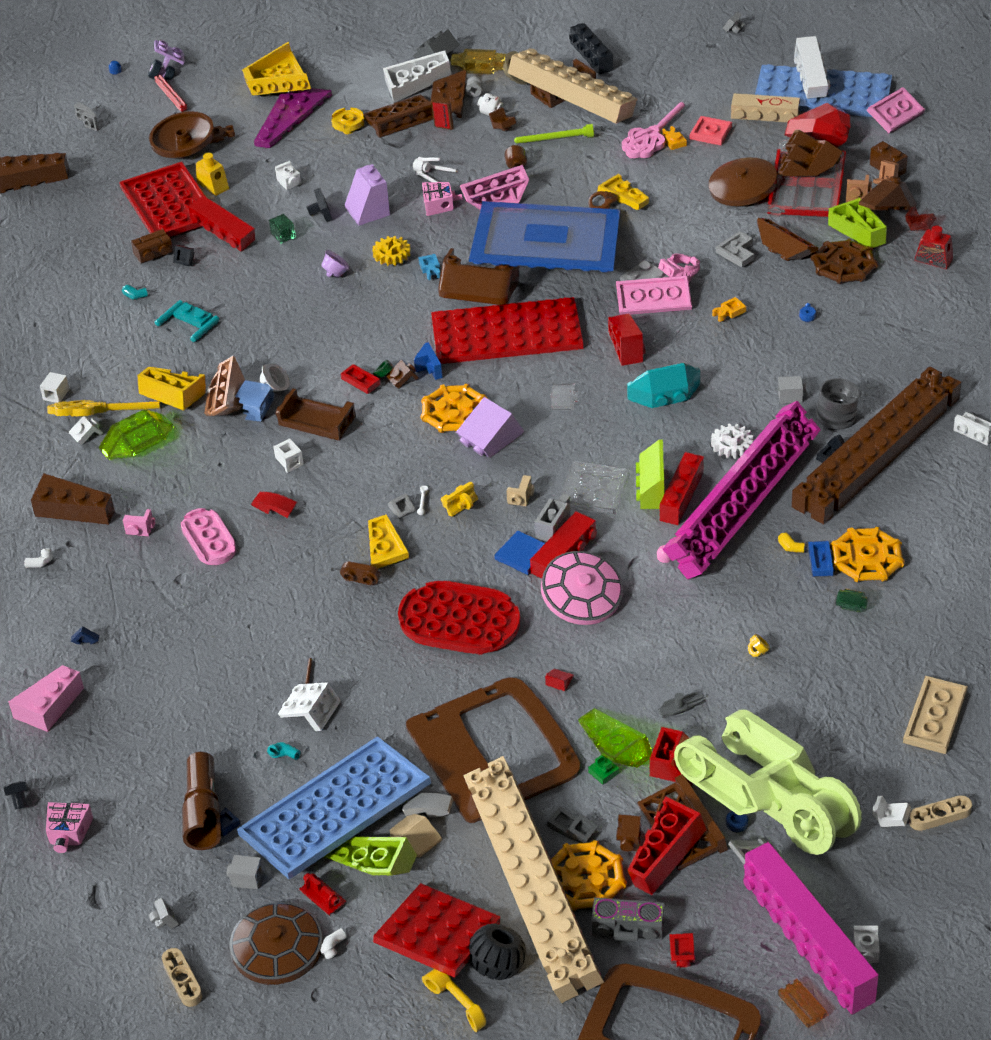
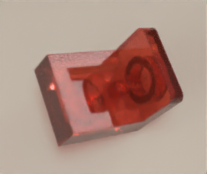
(919, 222)

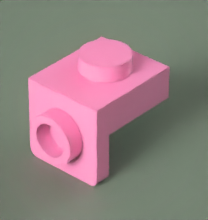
(139, 525)

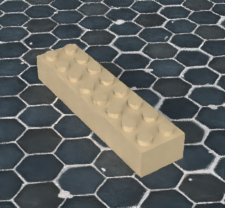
(572, 85)

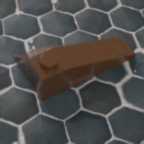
(889, 194)

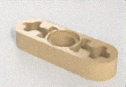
(934, 820)
(180, 986)

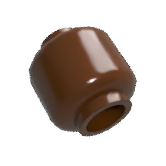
(515, 156)

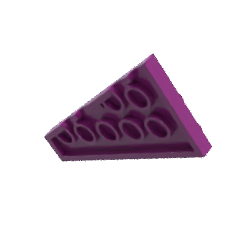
(289, 110)

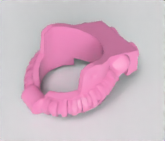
(672, 269)

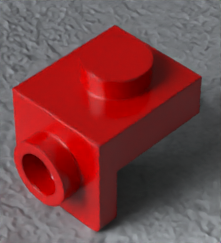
(682, 949)

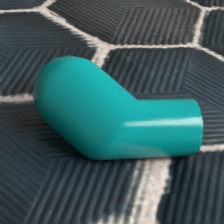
(133, 293)
(283, 749)

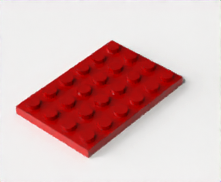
(164, 198)

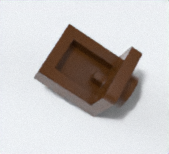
(500, 120)
(401, 373)

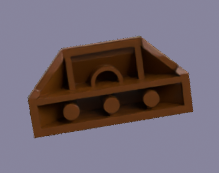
(783, 241)

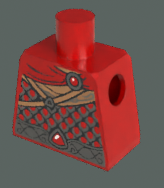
(935, 248)

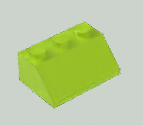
(651, 476)

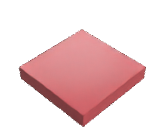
(710, 130)

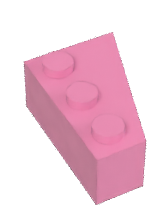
(48, 698)

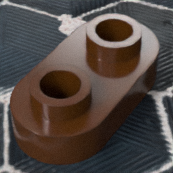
(360, 573)

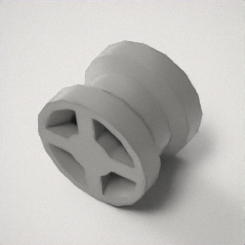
(476, 83)

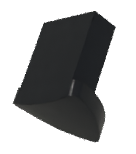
(835, 443)

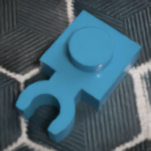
(430, 265)

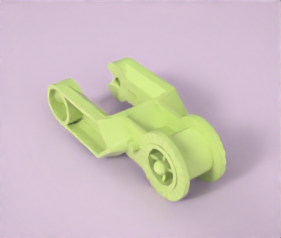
(785, 788)

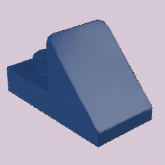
(427, 360)

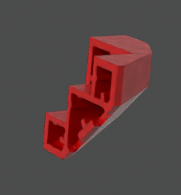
(822, 123)

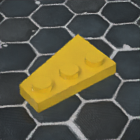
(626, 194)
(385, 543)

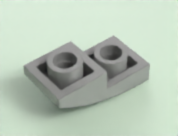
(86, 115)
(431, 803)

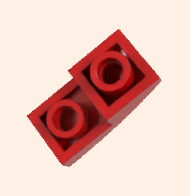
(270, 501)

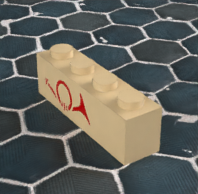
(764, 107)

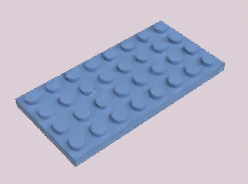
(847, 90)
(333, 807)

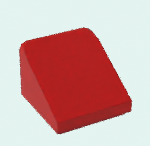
(558, 679)

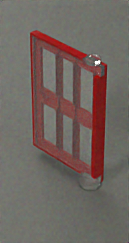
(806, 193)

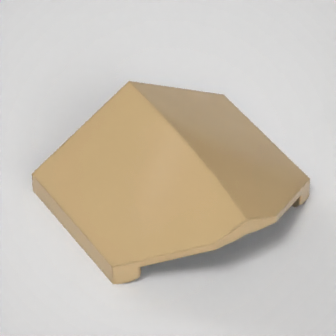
(418, 832)

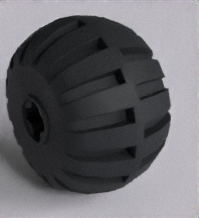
(497, 951)

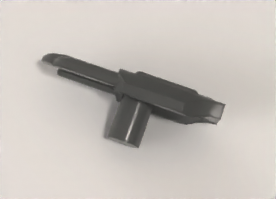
(678, 704)

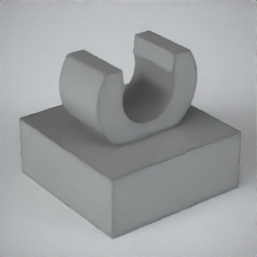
(734, 23)
(163, 914)

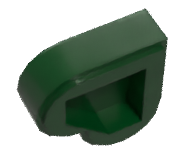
(384, 368)

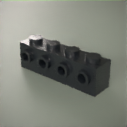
(591, 48)

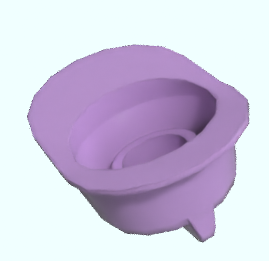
(334, 264)

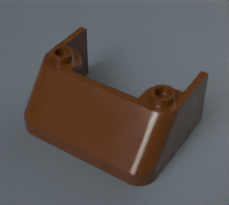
(477, 282)

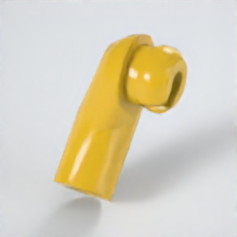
(789, 545)

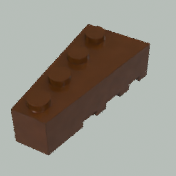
(71, 501)

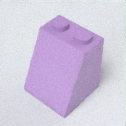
(368, 196)
(489, 428)

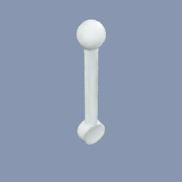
(424, 489)

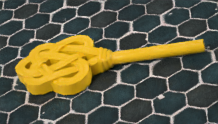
(89, 407)

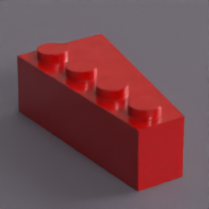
(665, 845)

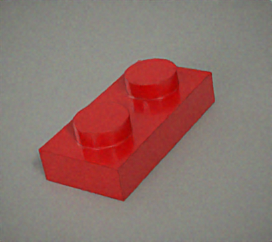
(360, 379)

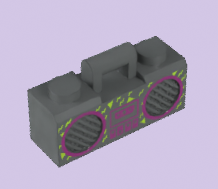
(627, 919)

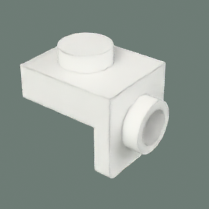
(84, 429)
(891, 814)

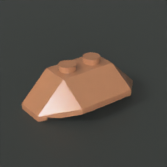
(223, 388)

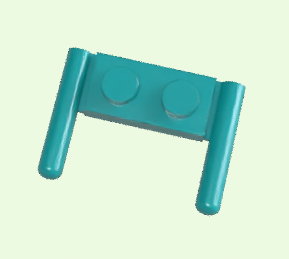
(191, 315)

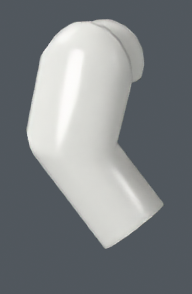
(40, 561)

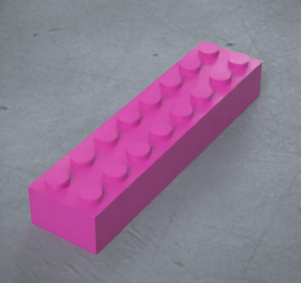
(810, 928)

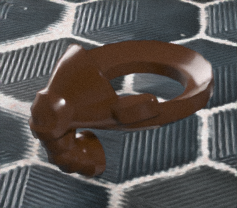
(610, 199)

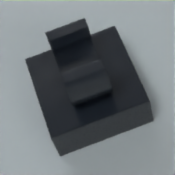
(183, 255)

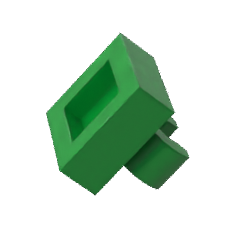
(603, 769)

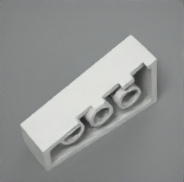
(811, 67)
(416, 74)

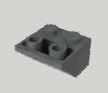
(438, 43)

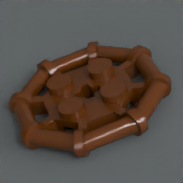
(836, 262)

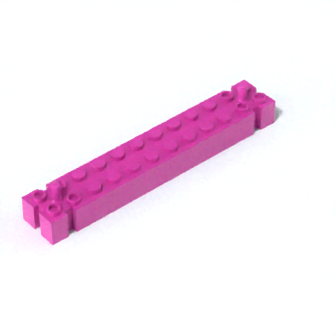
(741, 490)

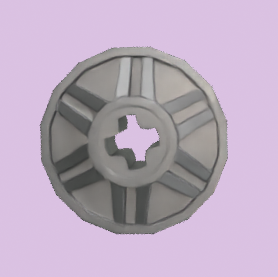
(837, 403)

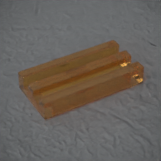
(814, 1004)

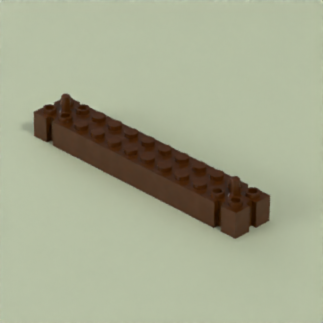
(875, 445)

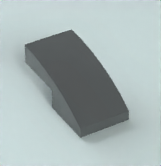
(573, 827)

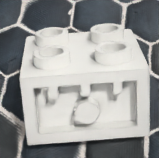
(313, 701)

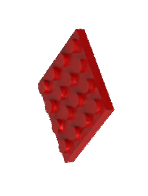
(434, 929)

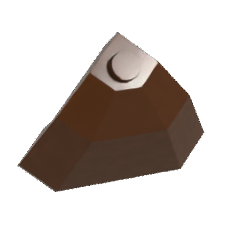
(808, 156)

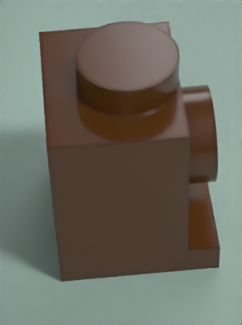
(629, 832)

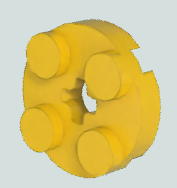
(347, 120)

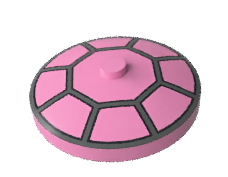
(581, 588)

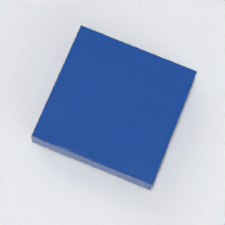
(519, 551)

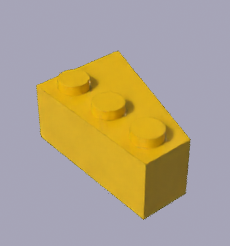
(171, 388)

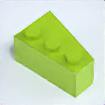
(858, 223)

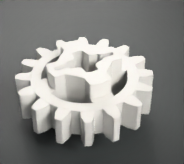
(731, 440)

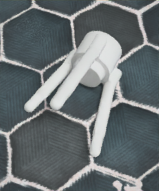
(422, 166)

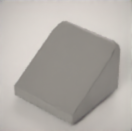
(401, 506)

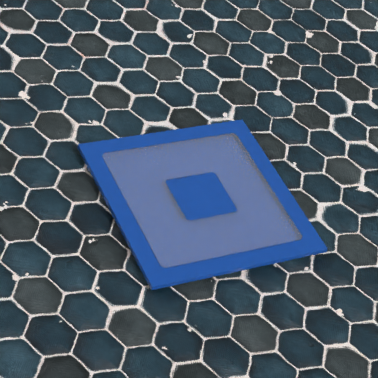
(546, 236)

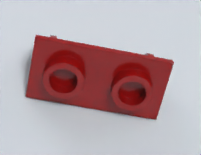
(321, 894)

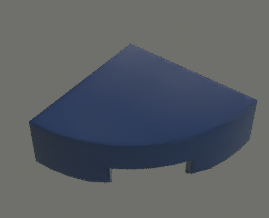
(84, 635)
(228, 821)

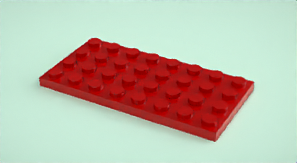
(506, 330)

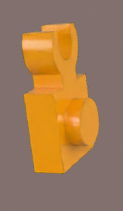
(674, 139)
(729, 308)

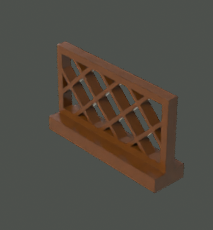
(399, 115)
(691, 800)

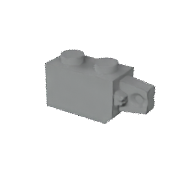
(552, 517)

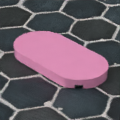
(208, 536)

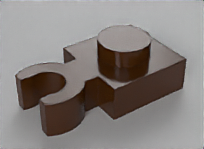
(221, 132)

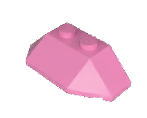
(500, 187)

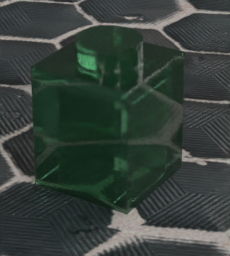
(282, 228)

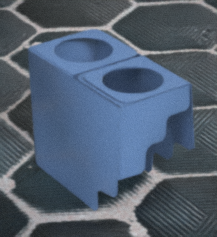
(255, 399)

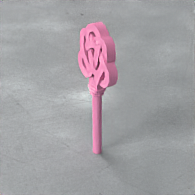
(638, 139)

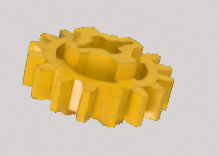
(391, 250)

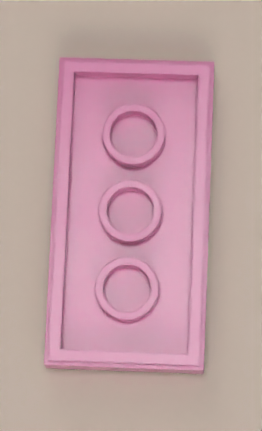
(653, 295)

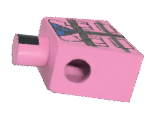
(439, 197)
(67, 824)

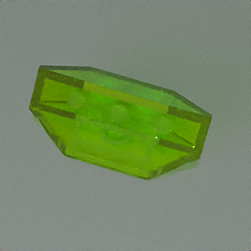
(135, 434)

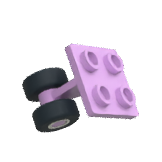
(158, 68)

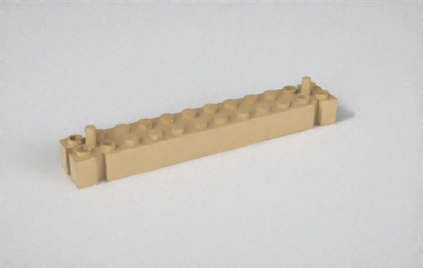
(533, 880)

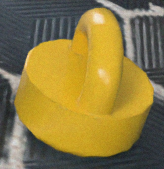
(758, 643)

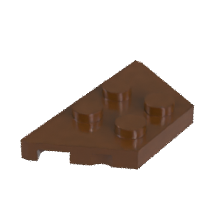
(453, 90)

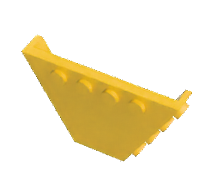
(276, 73)

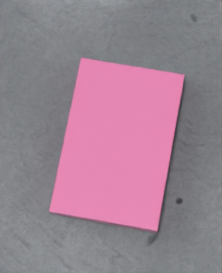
(895, 110)

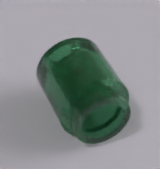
(852, 600)

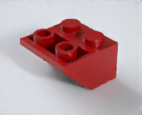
(662, 757)

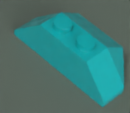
(664, 385)

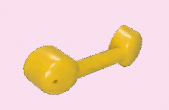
(439, 981)

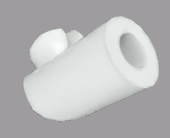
(330, 941)

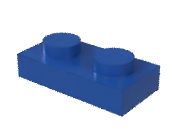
(820, 558)

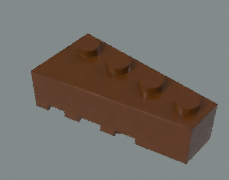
(32, 170)

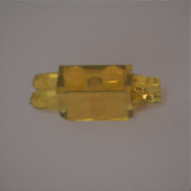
(479, 61)

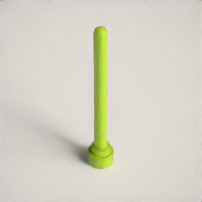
(586, 131)

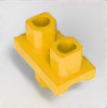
(460, 499)

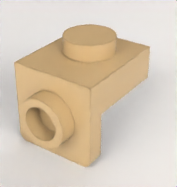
(520, 496)

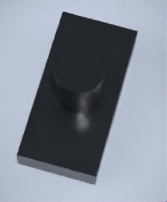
(320, 206)
(16, 791)

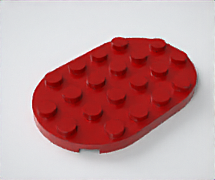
(459, 617)

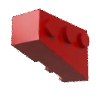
(626, 339)

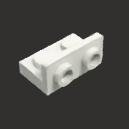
(973, 427)

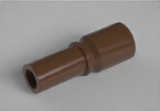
(201, 807)

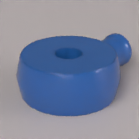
(807, 313)

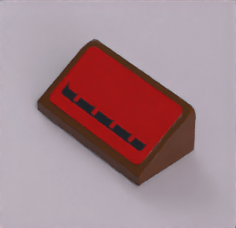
(442, 113)

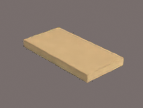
(935, 714)

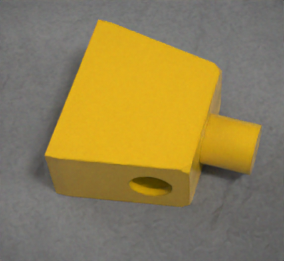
(211, 175)

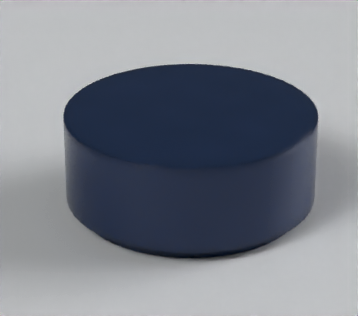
(736, 822)

